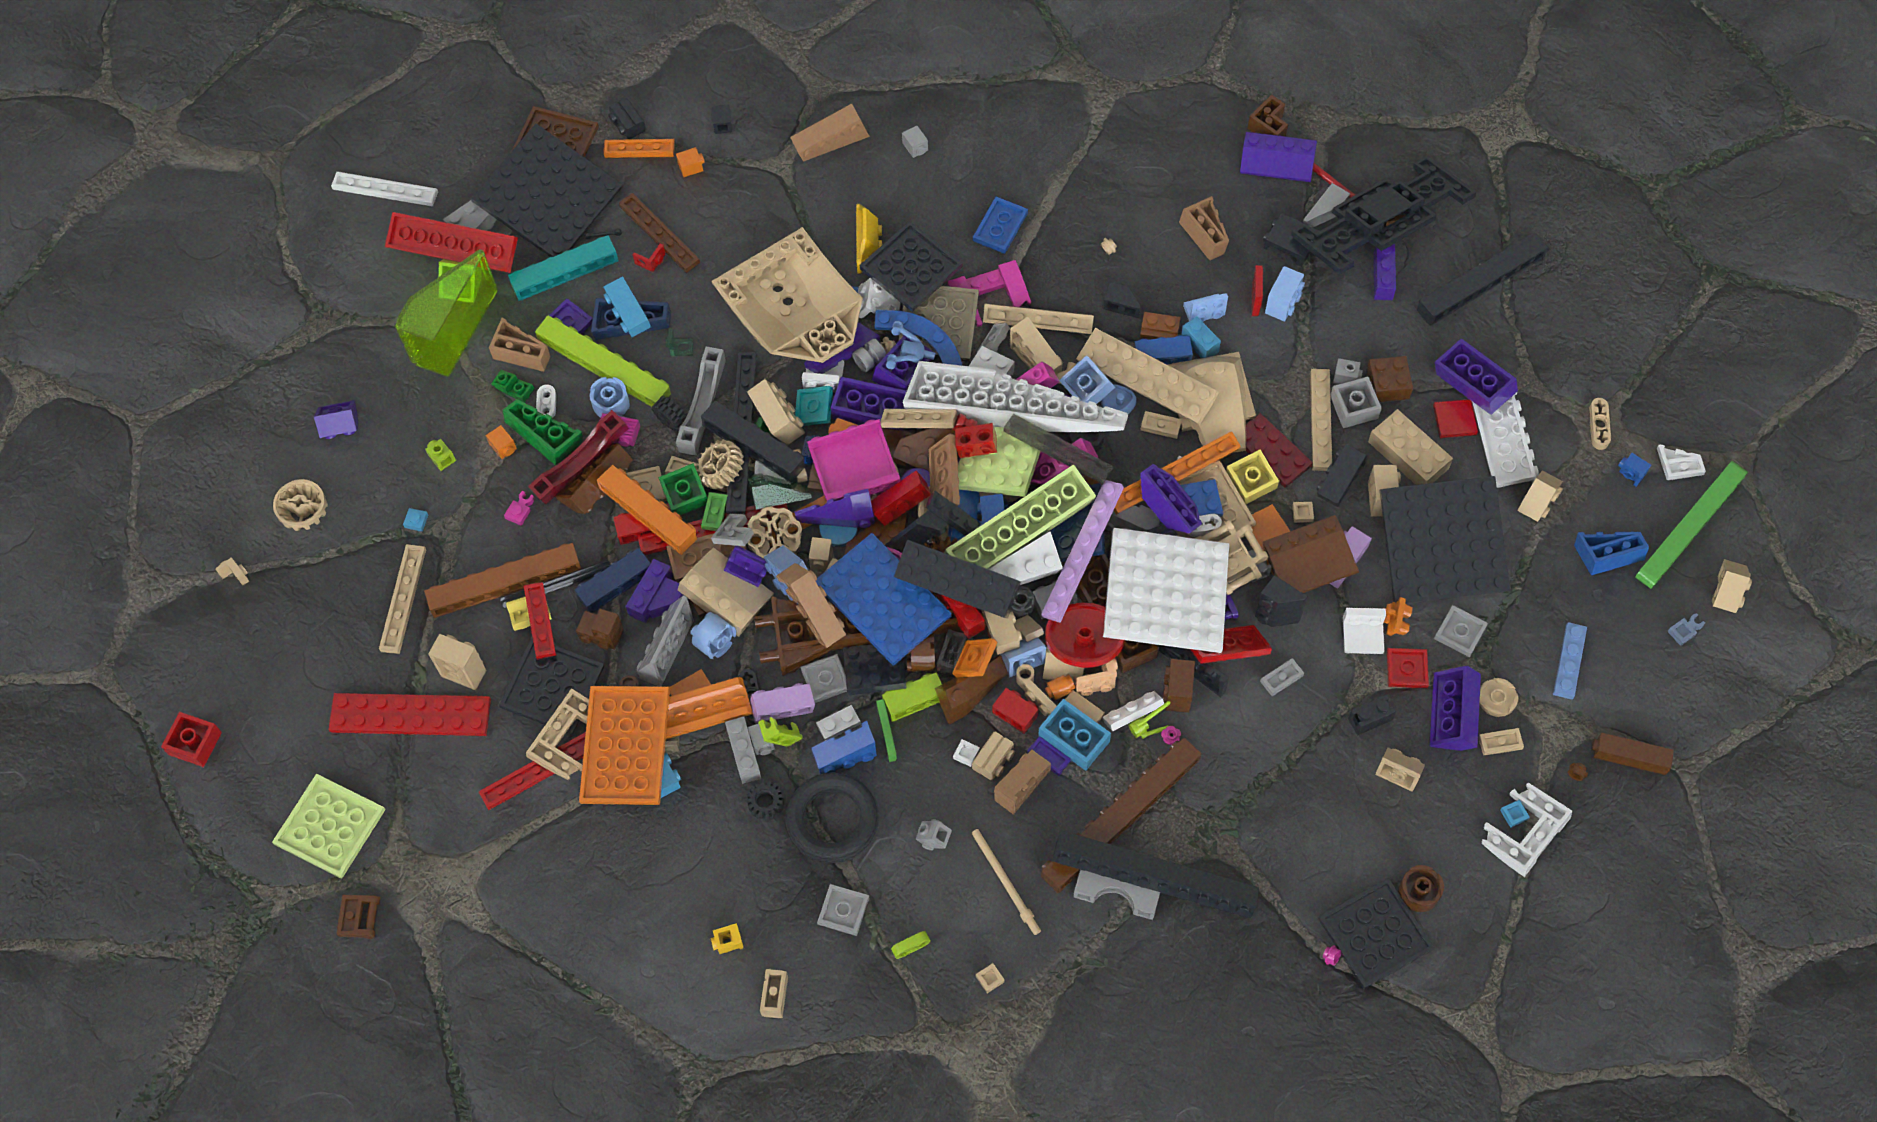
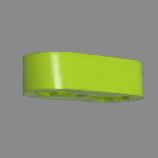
(910, 944)

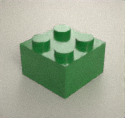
(684, 489)

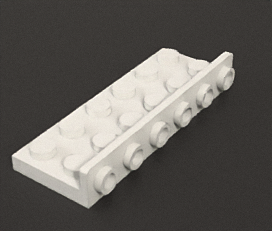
(1506, 444)

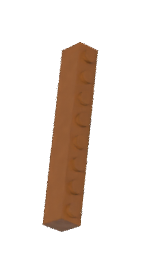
(501, 580)

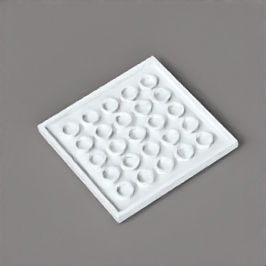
(1166, 590)

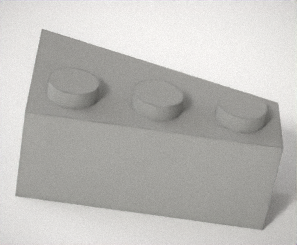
(1134, 518)

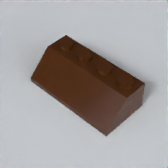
(584, 489)

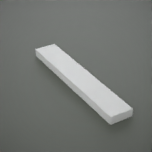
(384, 189)

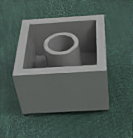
(1355, 402)

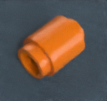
(1060, 687)

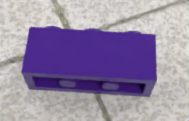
(1384, 273)
(647, 589)

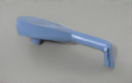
(1120, 399)

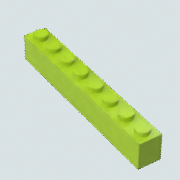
(601, 361)

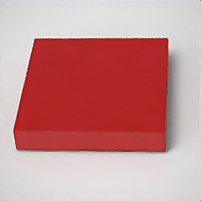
(1257, 290)
(1455, 418)
(1407, 668)

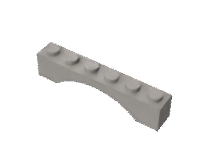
(708, 381)

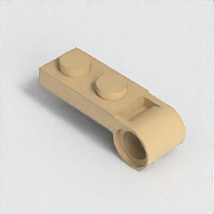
(1032, 692)

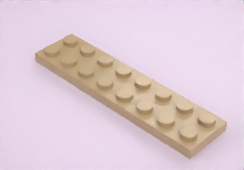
(1149, 376)

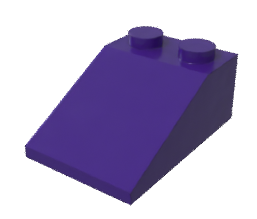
(902, 373)

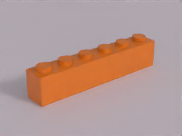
(647, 509)

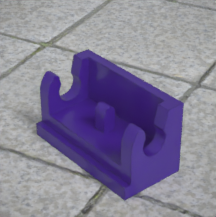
(746, 566)

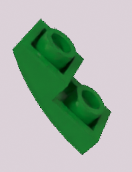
(512, 386)

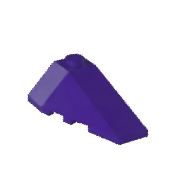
(851, 511)

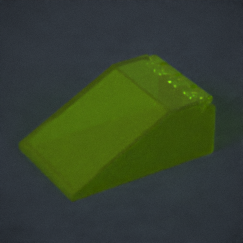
(446, 313)

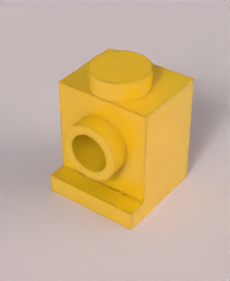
(729, 932)

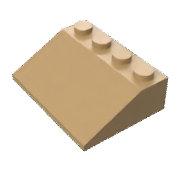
(722, 592)

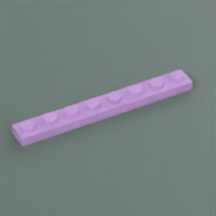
(1082, 551)

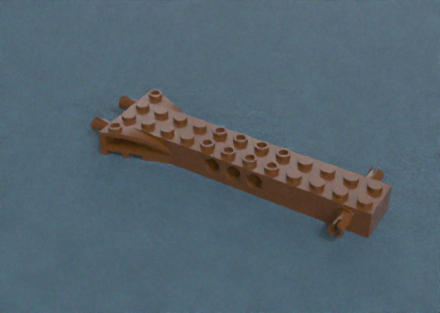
(799, 645)

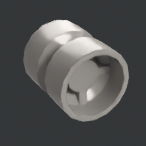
(867, 356)

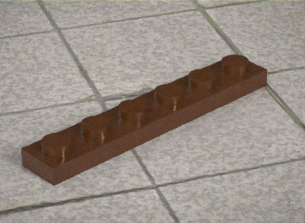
(659, 232)

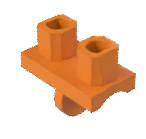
(1394, 616)

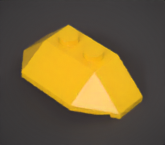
(867, 234)

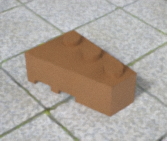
(1205, 228)
(518, 348)
(1021, 781)

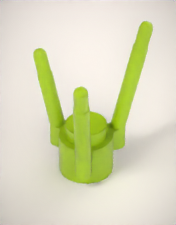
(1139, 726)

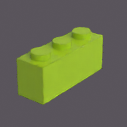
(914, 698)

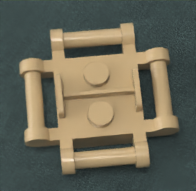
(1239, 559)

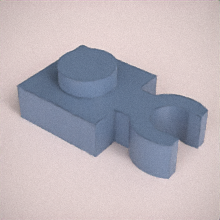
(1684, 630)

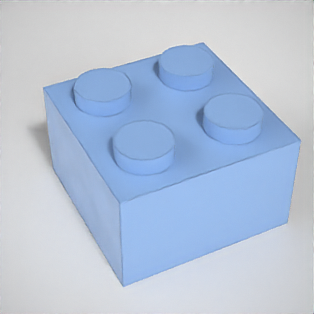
(1285, 294)
(1087, 381)

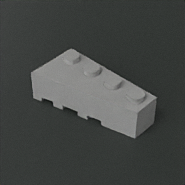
(471, 216)

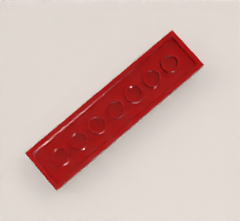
(449, 241)
(410, 714)

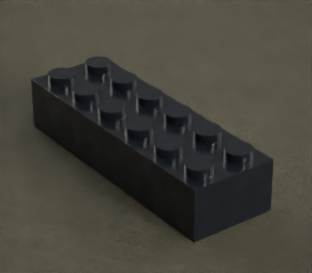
(957, 579)

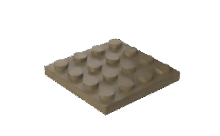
(955, 313)

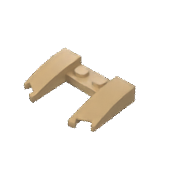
(543, 748)

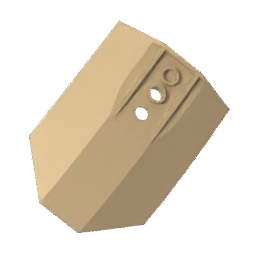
(823, 305)

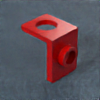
(655, 259)

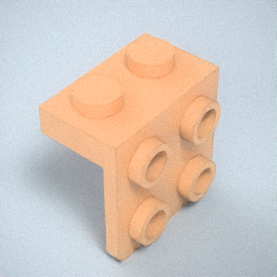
(1098, 682)

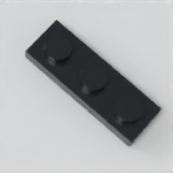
(951, 514)

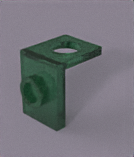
(673, 345)

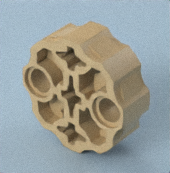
(787, 521)

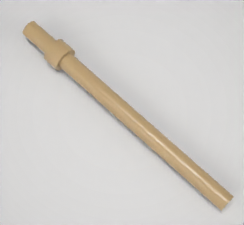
(1026, 914)

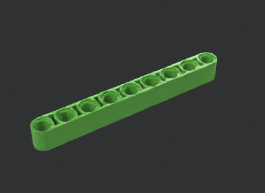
(1691, 524)

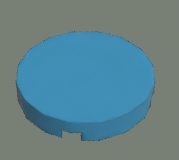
(838, 534)

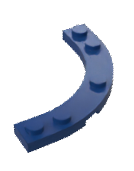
(922, 327)

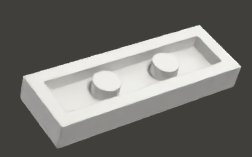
(1133, 710)

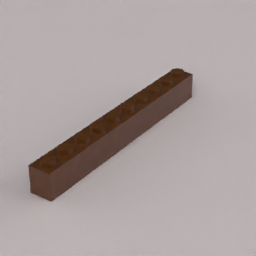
(1129, 806)

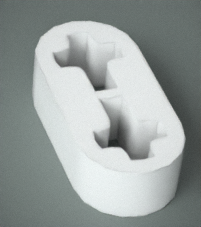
(1206, 527)

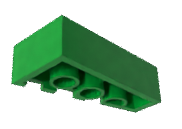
(545, 434)

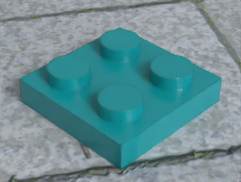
(814, 405)

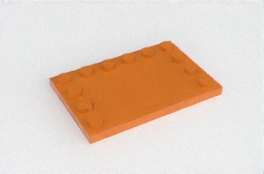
(624, 745)

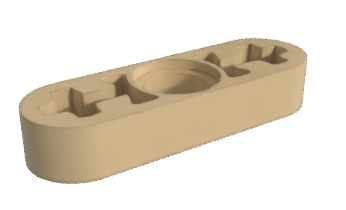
(1595, 430)

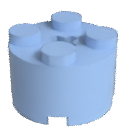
(609, 395)
(713, 635)

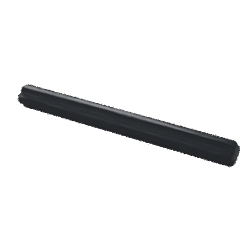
(561, 581)

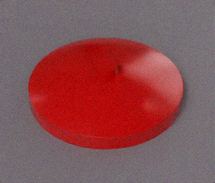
(1080, 637)

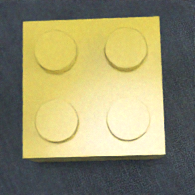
(1252, 476)

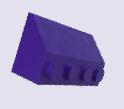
(1278, 157)
(1455, 709)

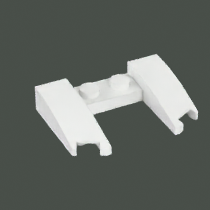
(1551, 820)

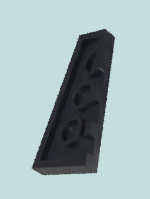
(1203, 672)

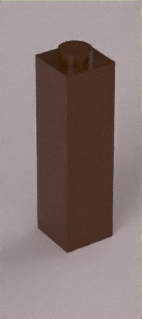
(1633, 753)

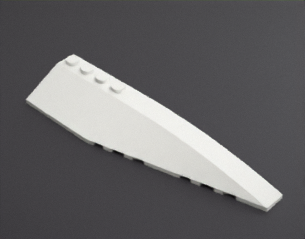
(996, 397)

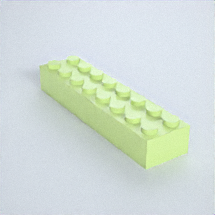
(1025, 520)

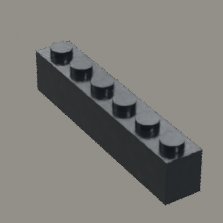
(753, 441)

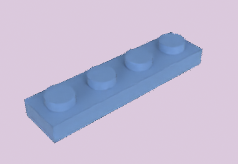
(1570, 660)

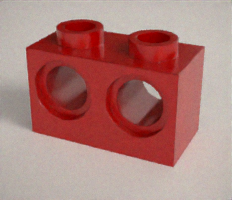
(976, 440)

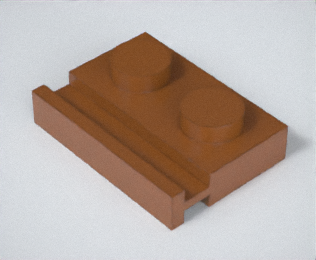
(1159, 326)

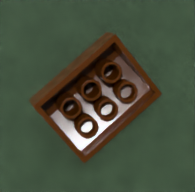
(1311, 555)

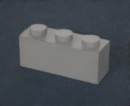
(743, 750)

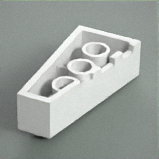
(1031, 562)

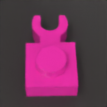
(519, 510)

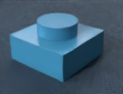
(415, 519)
(1514, 813)

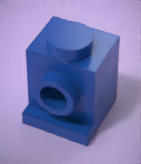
(1634, 468)

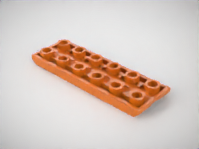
(707, 707)

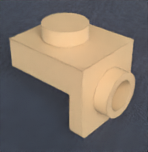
(228, 567)

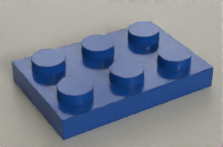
(1000, 225)
(1205, 496)

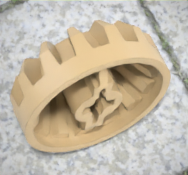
(294, 499)

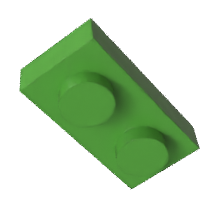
(714, 511)

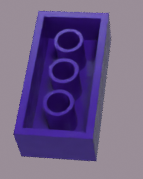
(1476, 376)
(864, 401)

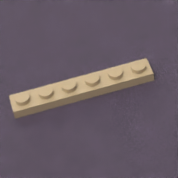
(1040, 318)
(1320, 419)
(402, 599)

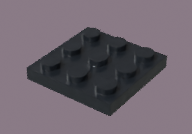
(870, 671)

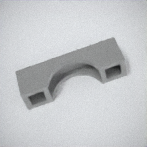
(1092, 886)

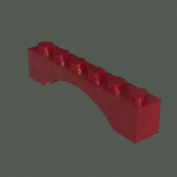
(559, 476)

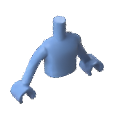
(910, 351)

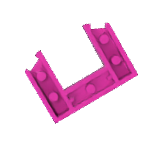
(1005, 276)

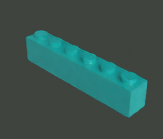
(563, 268)

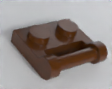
(351, 916)

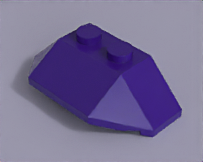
(1169, 500)

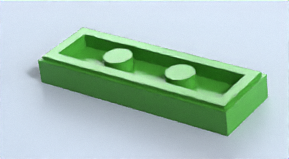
(886, 730)

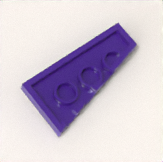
(862, 336)

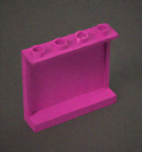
(853, 461)

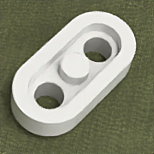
(546, 404)

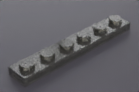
(1058, 448)

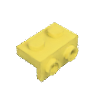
(519, 613)

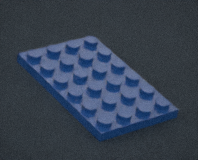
(882, 607)

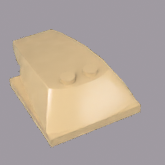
(1232, 404)

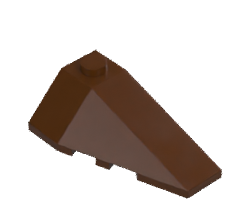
(964, 693)

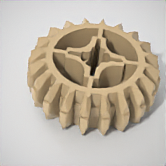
(719, 464)

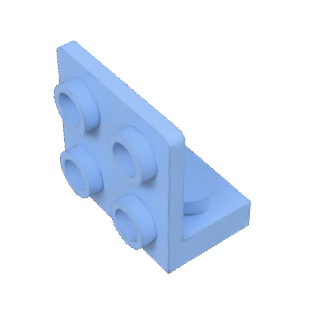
(1206, 307)

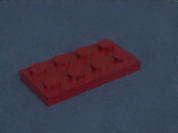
(1281, 454)

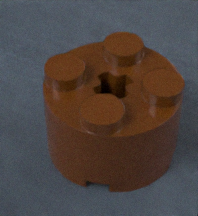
(922, 656)
(1428, 881)

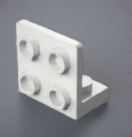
(1364, 630)

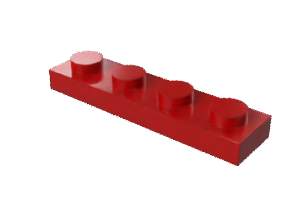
(539, 620)

